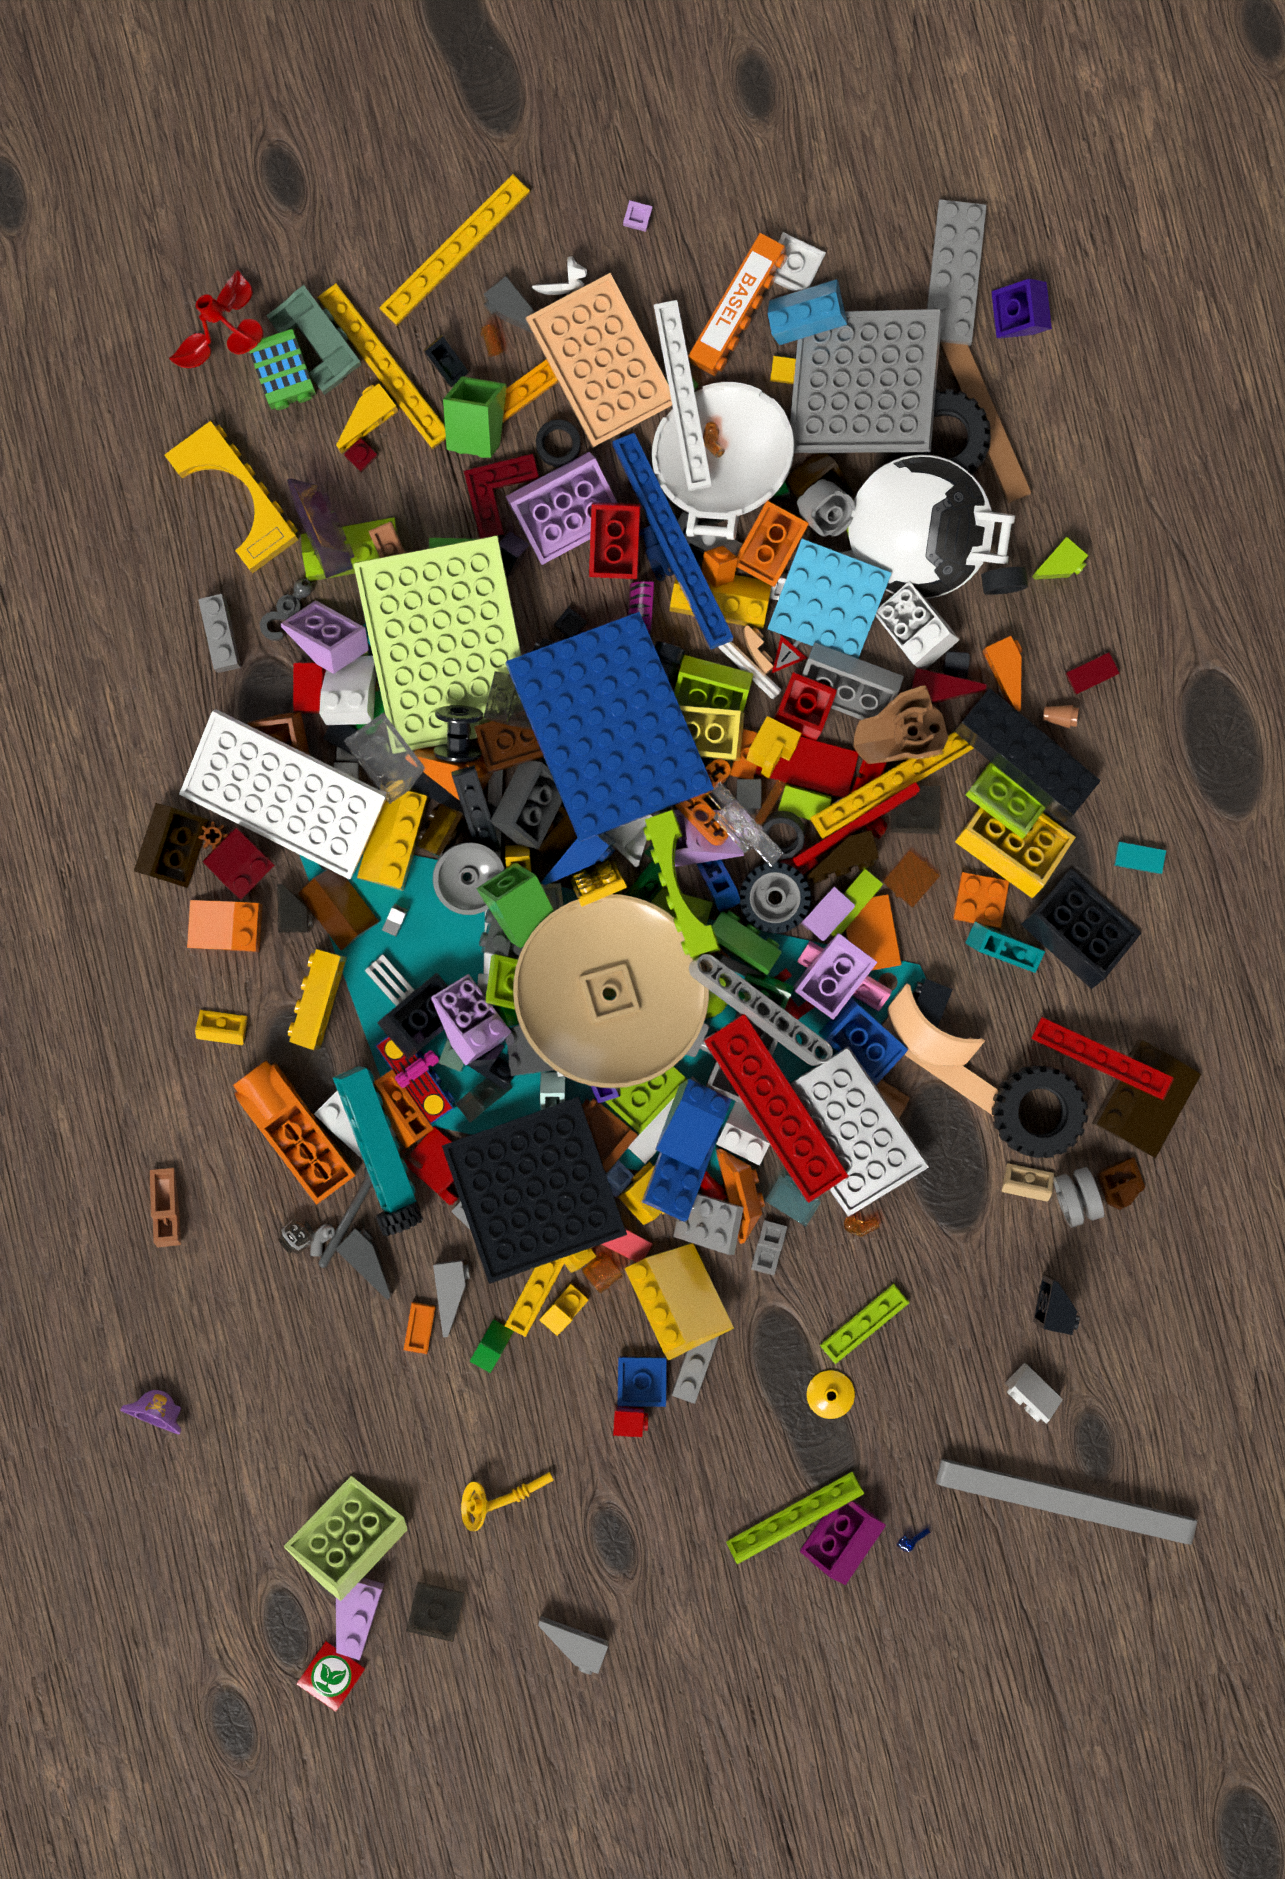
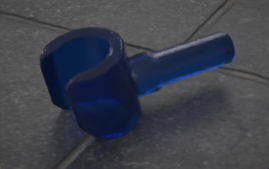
(908, 1545)

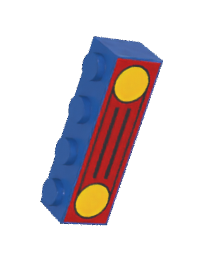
(425, 1089)

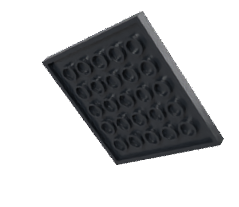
(534, 1190)

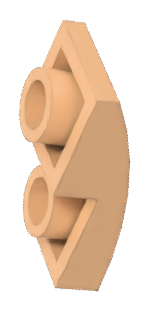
(754, 642)

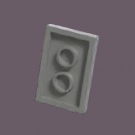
(711, 1224)

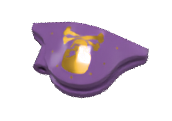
(157, 1409)

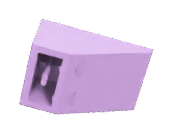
(695, 848)
(469, 1021)

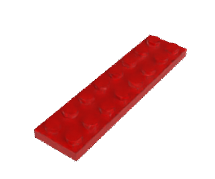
(775, 1108)

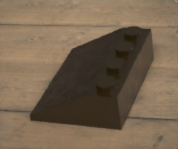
(1140, 1117)

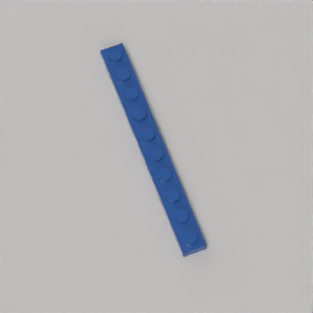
(672, 541)

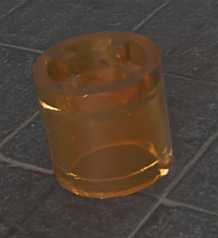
(602, 1272)

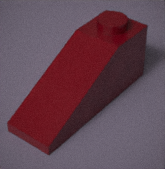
(945, 687)

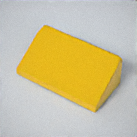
(221, 1027)

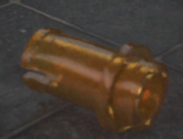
(491, 340)

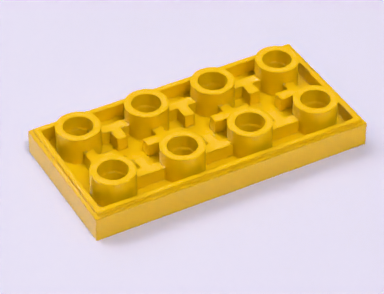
(597, 882)

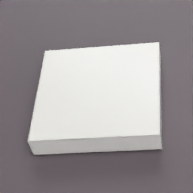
(800, 265)

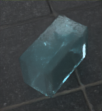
(789, 1200)

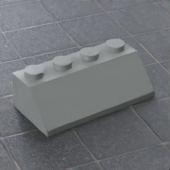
(860, 686)

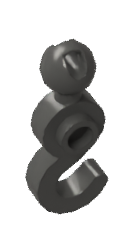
(286, 607)

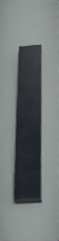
(338, 733)

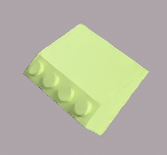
(346, 1537)

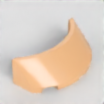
(924, 1038)

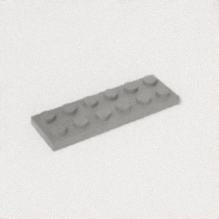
(956, 268)

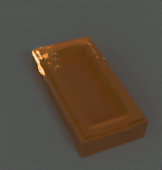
(769, 803)

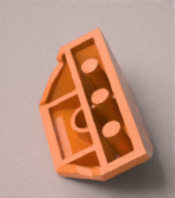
(741, 1190)

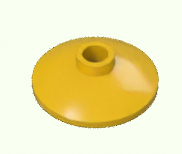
(822, 1384)

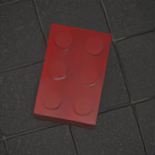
(614, 540)

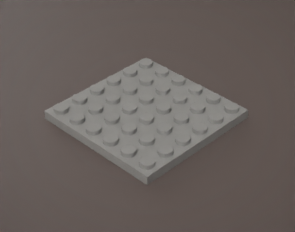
(868, 384)

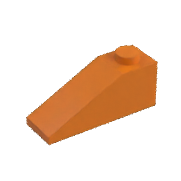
(1005, 665)
(404, 1114)

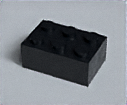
(415, 1019)

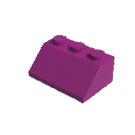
(842, 1540)

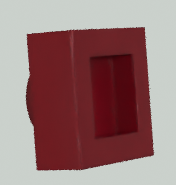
(360, 455)

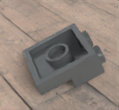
(495, 940)

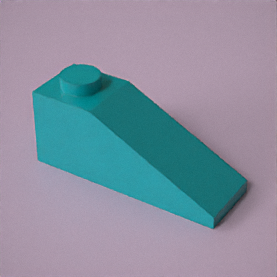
(1004, 947)

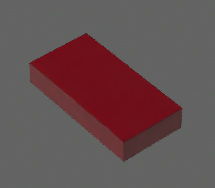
(1092, 673)

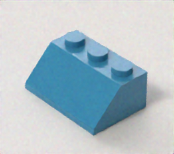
(806, 312)

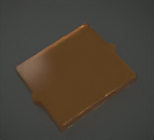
(911, 879)

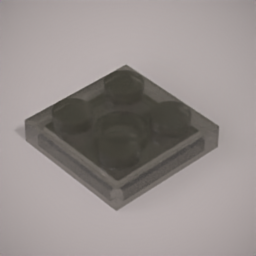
(918, 813)
(435, 1611)

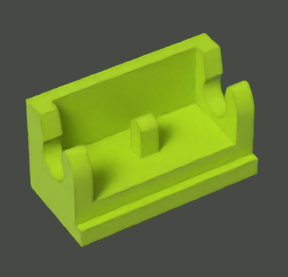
(803, 801)

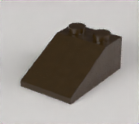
(443, 830)

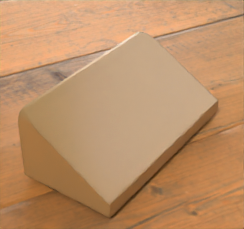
(1028, 1182)

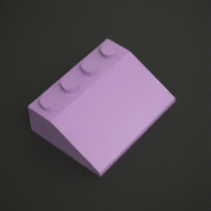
(558, 506)

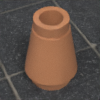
(1062, 715)

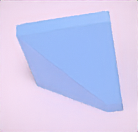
(619, 1178)

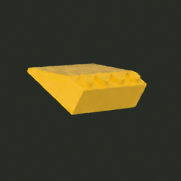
(1023, 861)
(679, 1299)

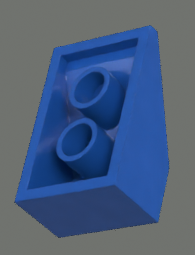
(581, 856)
(867, 1039)
(692, 1123)

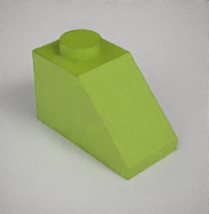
(1062, 562)

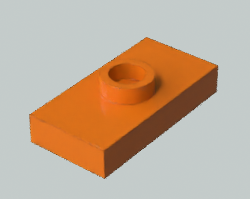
(743, 768)

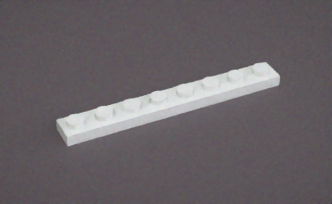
(682, 395)

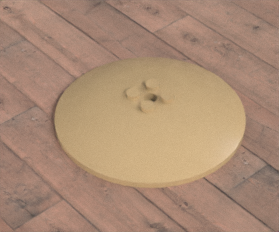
(602, 946)

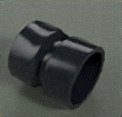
(670, 657)

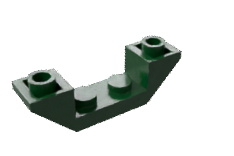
(648, 883)

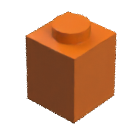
(719, 566)

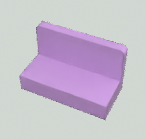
(828, 914)

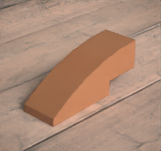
(165, 1208)

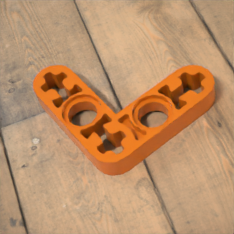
(703, 806)

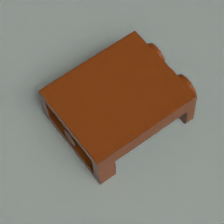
(608, 1131)

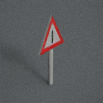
(787, 654)

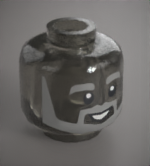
(296, 1236)

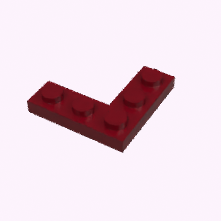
(485, 479)

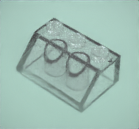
(385, 757)

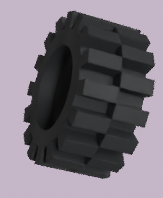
(399, 1220)

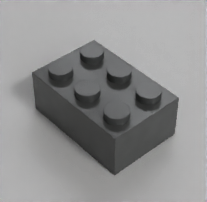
(528, 805)

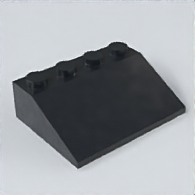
(1081, 929)

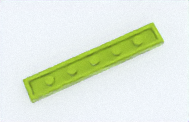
(794, 1517)

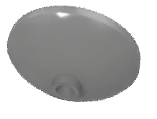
(448, 879)

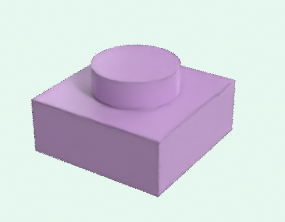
(637, 216)

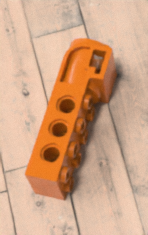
(293, 1131)

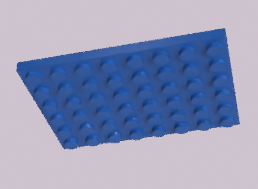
(609, 726)

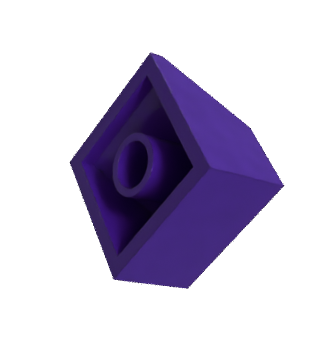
(1021, 309)

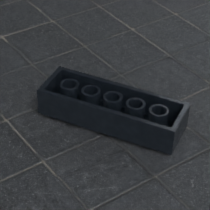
(1027, 755)

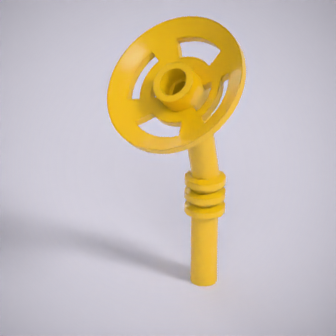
(480, 1506)

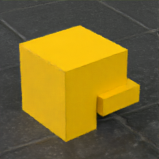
(771, 743)
(634, 1193)

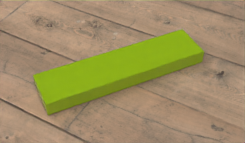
(864, 1323)

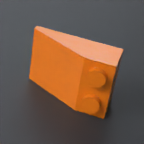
(771, 543)
(441, 770)
(224, 925)

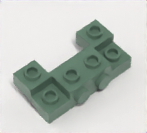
(316, 325)

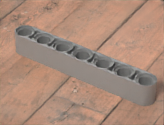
(749, 1007)

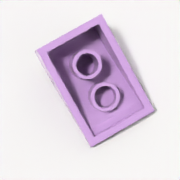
(327, 636)
(834, 976)

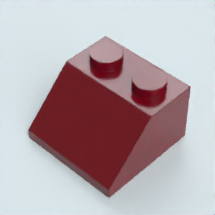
(238, 863)

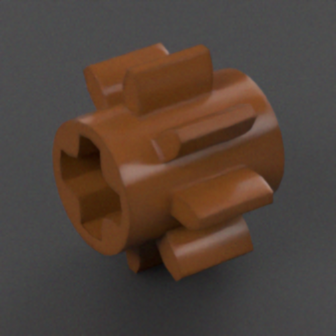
(209, 831)

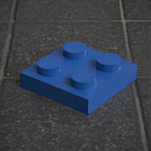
(642, 1381)

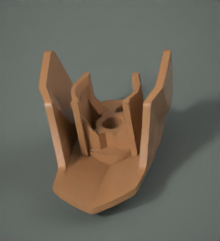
(886, 735)

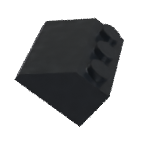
(1054, 1308)

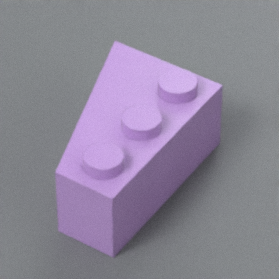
(356, 1616)

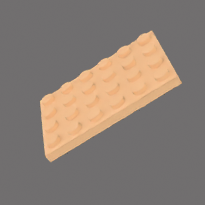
(601, 359)

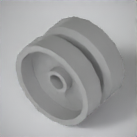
(1078, 1197)

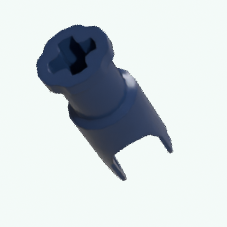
(655, 554)

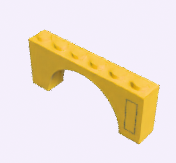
(210, 451)

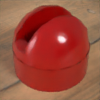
(878, 827)

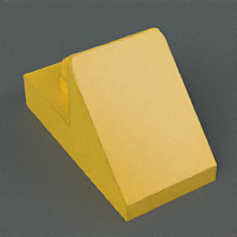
(564, 1309)

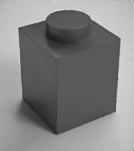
(749, 794)

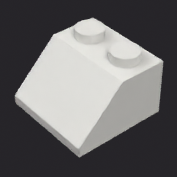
(743, 1135)

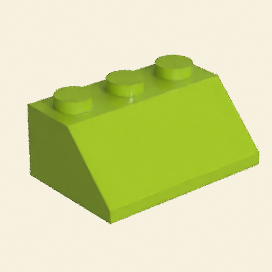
(711, 685)

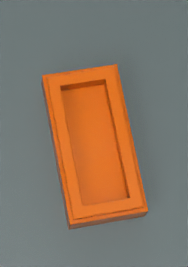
(419, 1327)

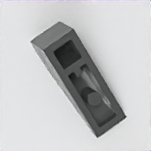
(508, 304)
(363, 1255)

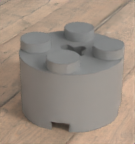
(826, 508)

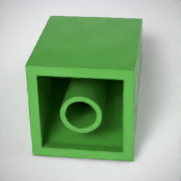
(516, 902)

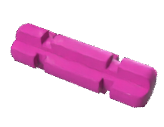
(417, 1069)

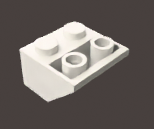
(1034, 1392)

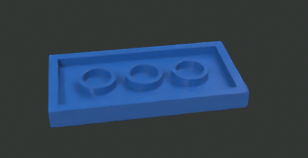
(675, 1185)

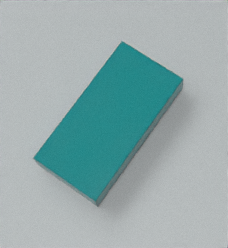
(1139, 858)

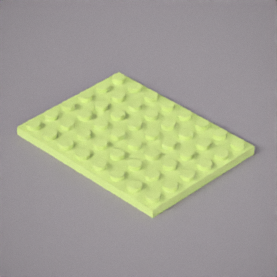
(437, 632)

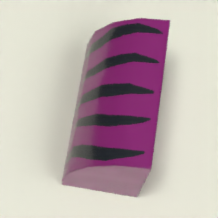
(642, 601)

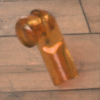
(711, 438)
(860, 1228)

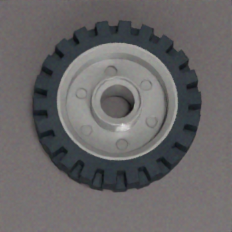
(794, 903)

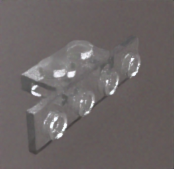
(742, 826)

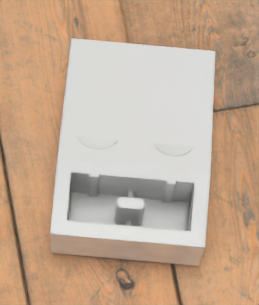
(916, 626)

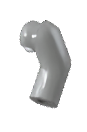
(320, 1236)

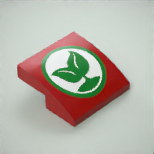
(330, 1676)

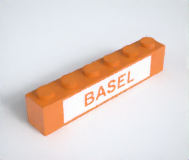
(738, 304)

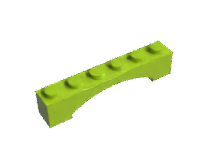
(664, 833)

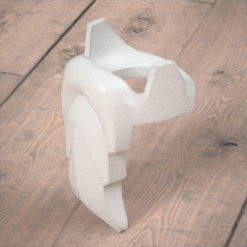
(575, 272)

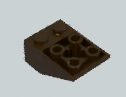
(852, 852)

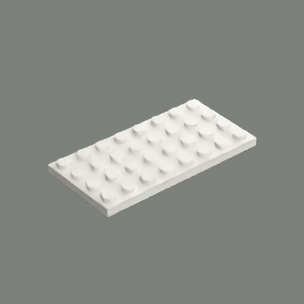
(282, 794)

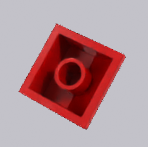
(805, 705)

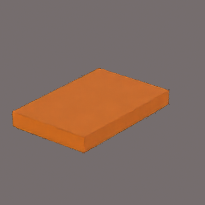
(875, 933)

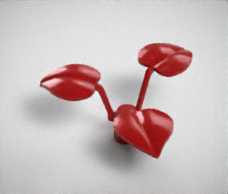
(248, 334)

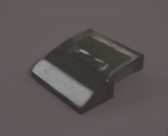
(504, 703)

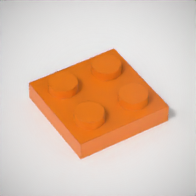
(980, 900)

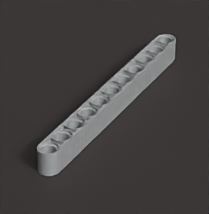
(1066, 1501)

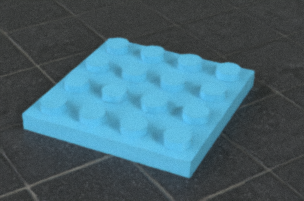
(829, 599)

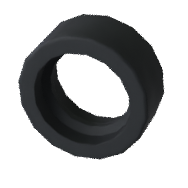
(550, 426)
(1004, 580)
(795, 822)

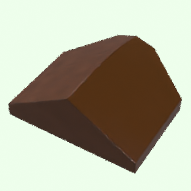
(1121, 1183)

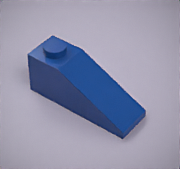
(719, 884)

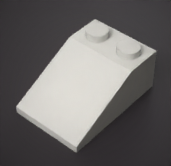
(349, 693)
(335, 1118)

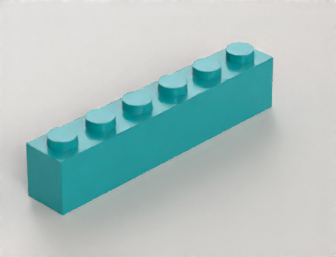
(374, 1139)

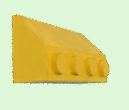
(740, 601)
(394, 841)
(317, 1000)

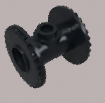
(458, 733)

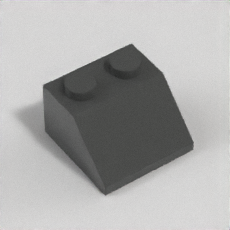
(522, 1057)

